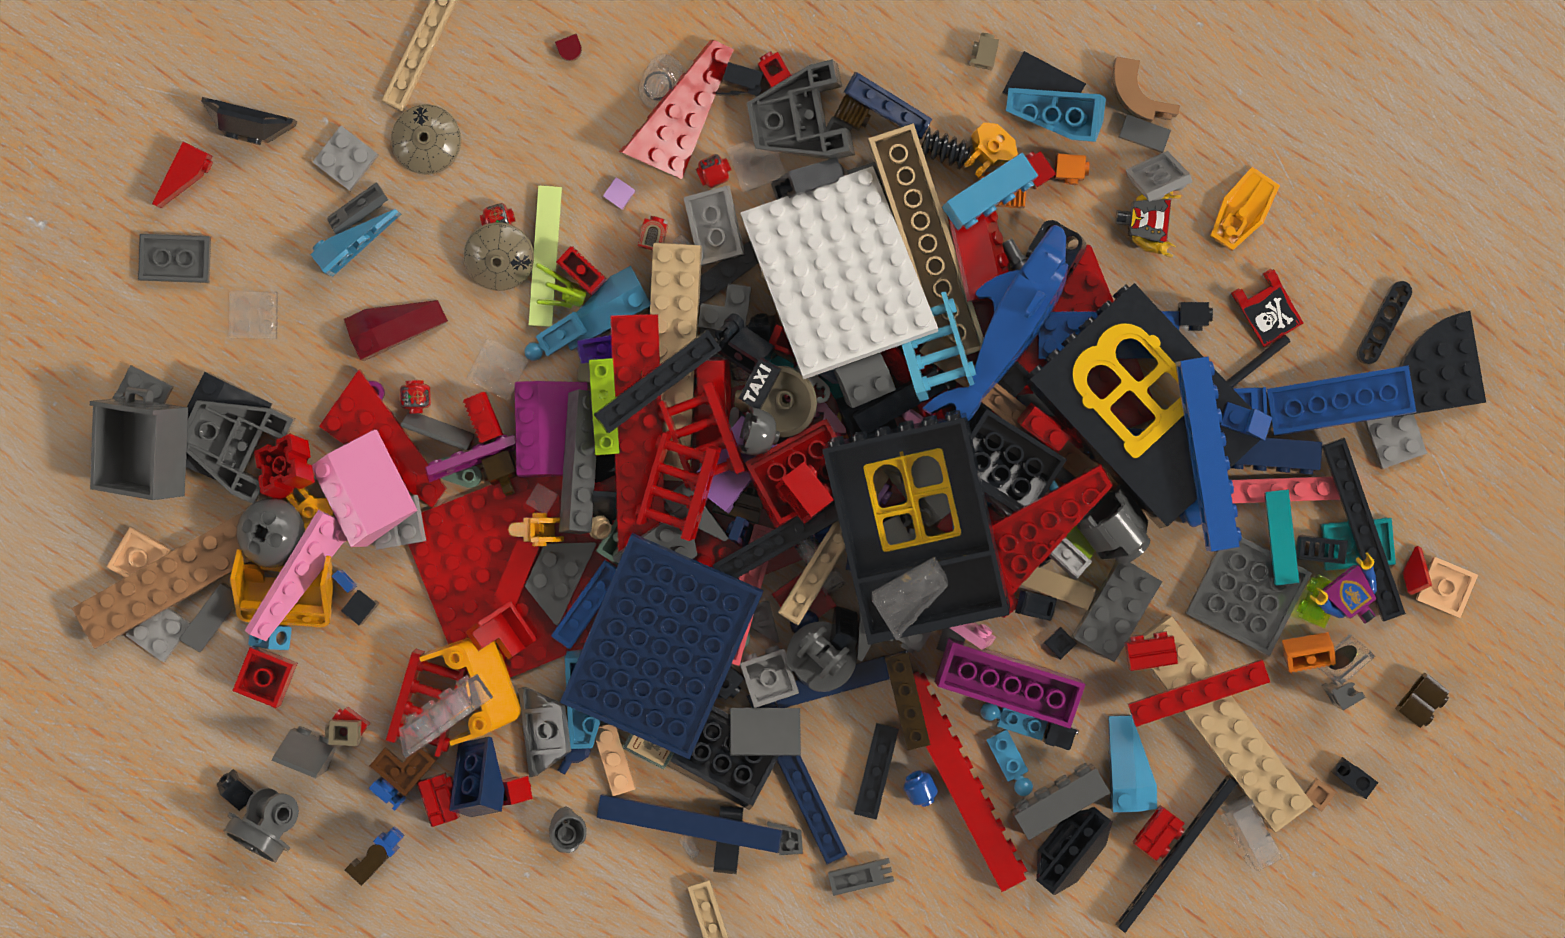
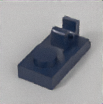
(739, 531)

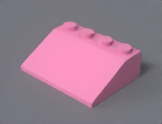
(364, 489)

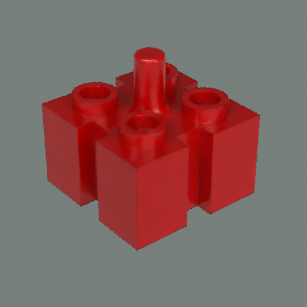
(284, 466)

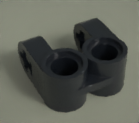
(1072, 256)

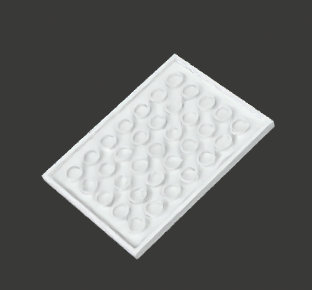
(839, 273)

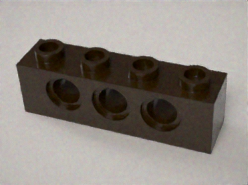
(907, 700)

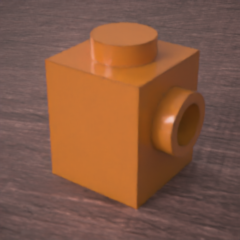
(1071, 168)

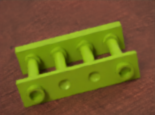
(603, 392)

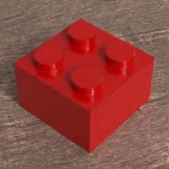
(805, 492)
(265, 676)

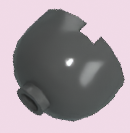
(758, 433)

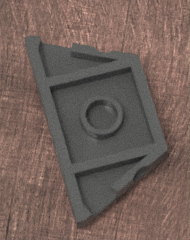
(668, 537)
(558, 575)
(544, 730)

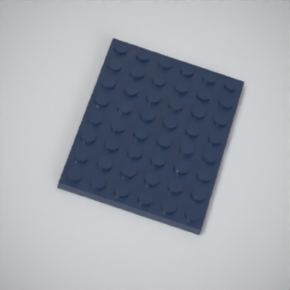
(661, 646)

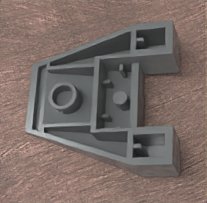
(792, 115)
(225, 438)

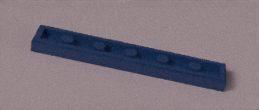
(863, 675)

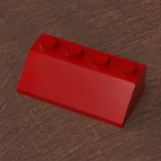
(979, 254)

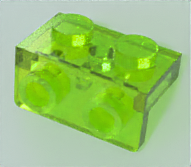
(1310, 610)

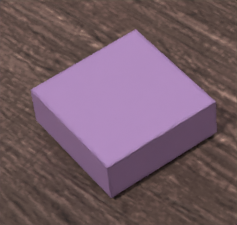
(619, 193)

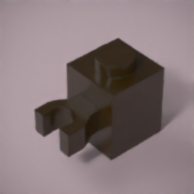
(500, 469)

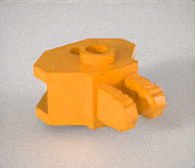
(990, 148)
(310, 506)
(536, 529)

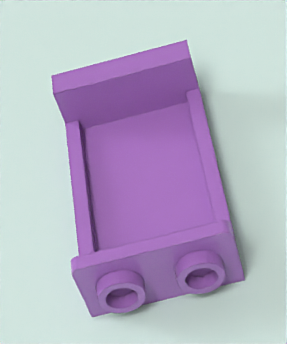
(728, 485)

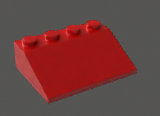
(781, 459)

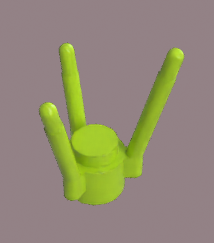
(571, 293)

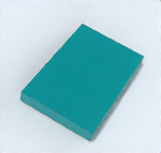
(1342, 531)

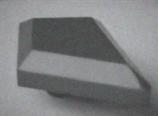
(790, 841)

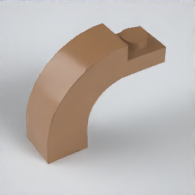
(1131, 97)

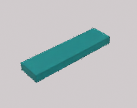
(1281, 537)

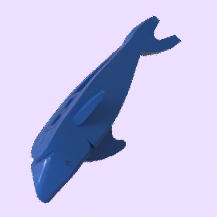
(1021, 308)

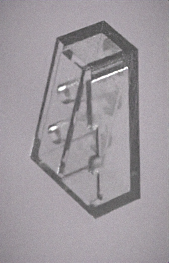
(909, 595)
(1250, 833)

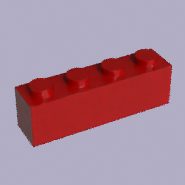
(716, 371)

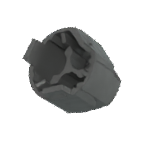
(1116, 527)

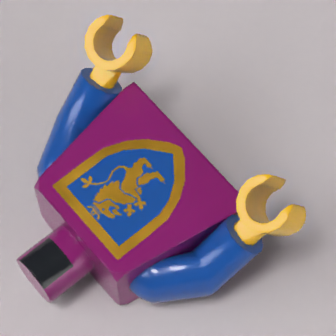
(1350, 592)

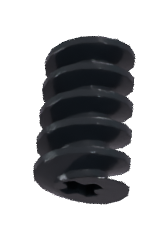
(945, 148)

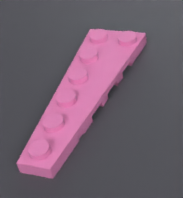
(307, 560)

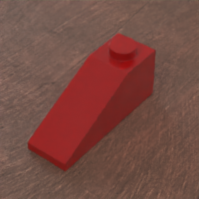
(184, 171)

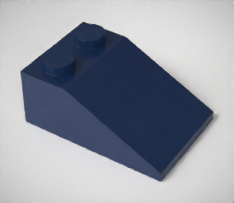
(477, 779)

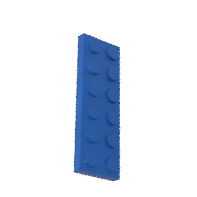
(1062, 324)
(1341, 400)

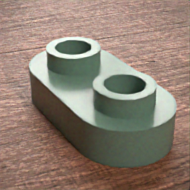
(460, 477)

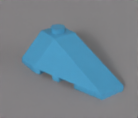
(1065, 113)
(343, 247)
(617, 296)
(580, 725)
(1129, 770)

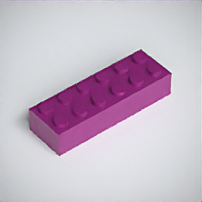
(1009, 683)

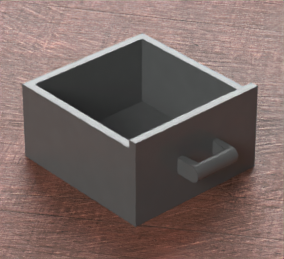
(138, 447)

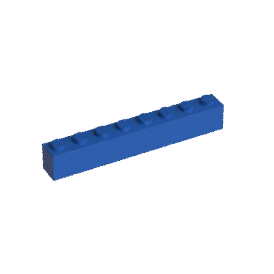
(1207, 454)

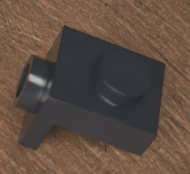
(234, 789)

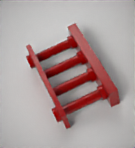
(717, 418)
(702, 481)
(412, 686)

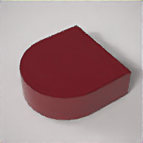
(569, 47)

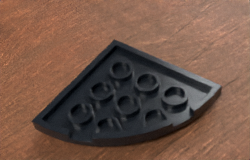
(1445, 366)

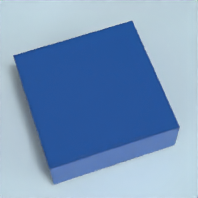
(344, 580)

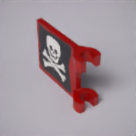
(1269, 311)

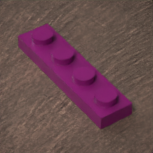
(460, 460)

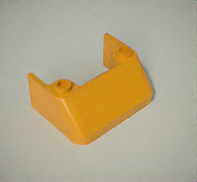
(251, 587)
(493, 672)

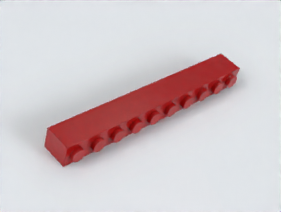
(967, 792)

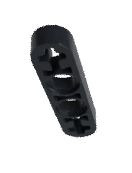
(1387, 324)

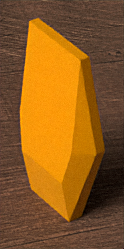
(1244, 208)

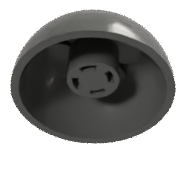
(281, 530)

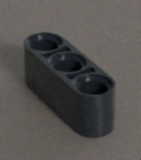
(727, 854)

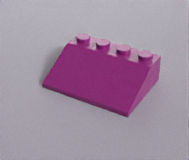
(542, 426)

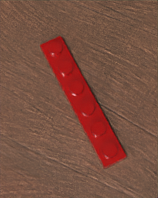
(1198, 693)

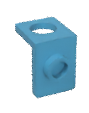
(271, 641)

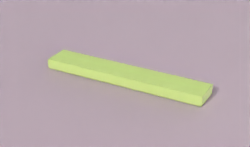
(545, 253)

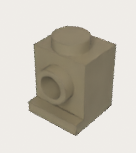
(985, 52)
(353, 736)

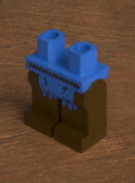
(384, 847)

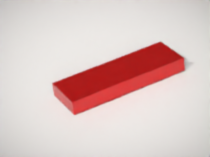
(516, 572)

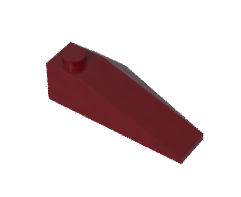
(386, 327)

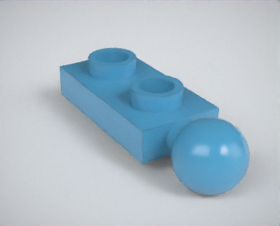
(556, 337)
(1014, 721)
(1010, 762)

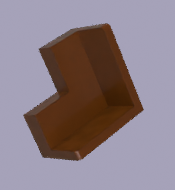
(403, 774)

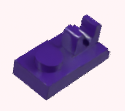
(594, 349)

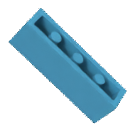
(989, 191)

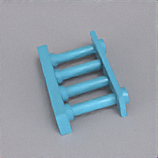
(916, 363)

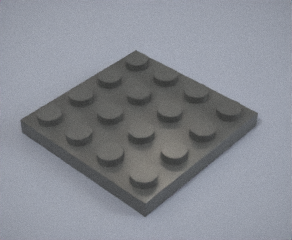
(1242, 597)

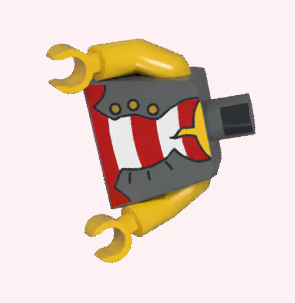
(1149, 223)

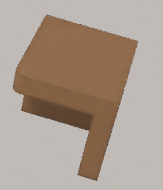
(1319, 794)

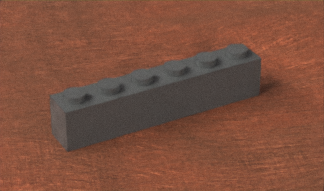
(578, 465)

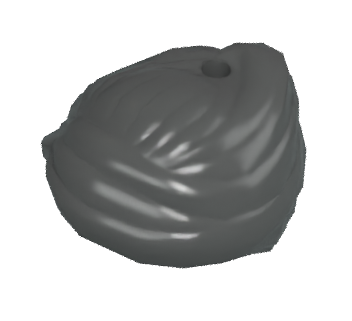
(567, 836)

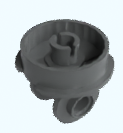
(816, 660)
(264, 823)

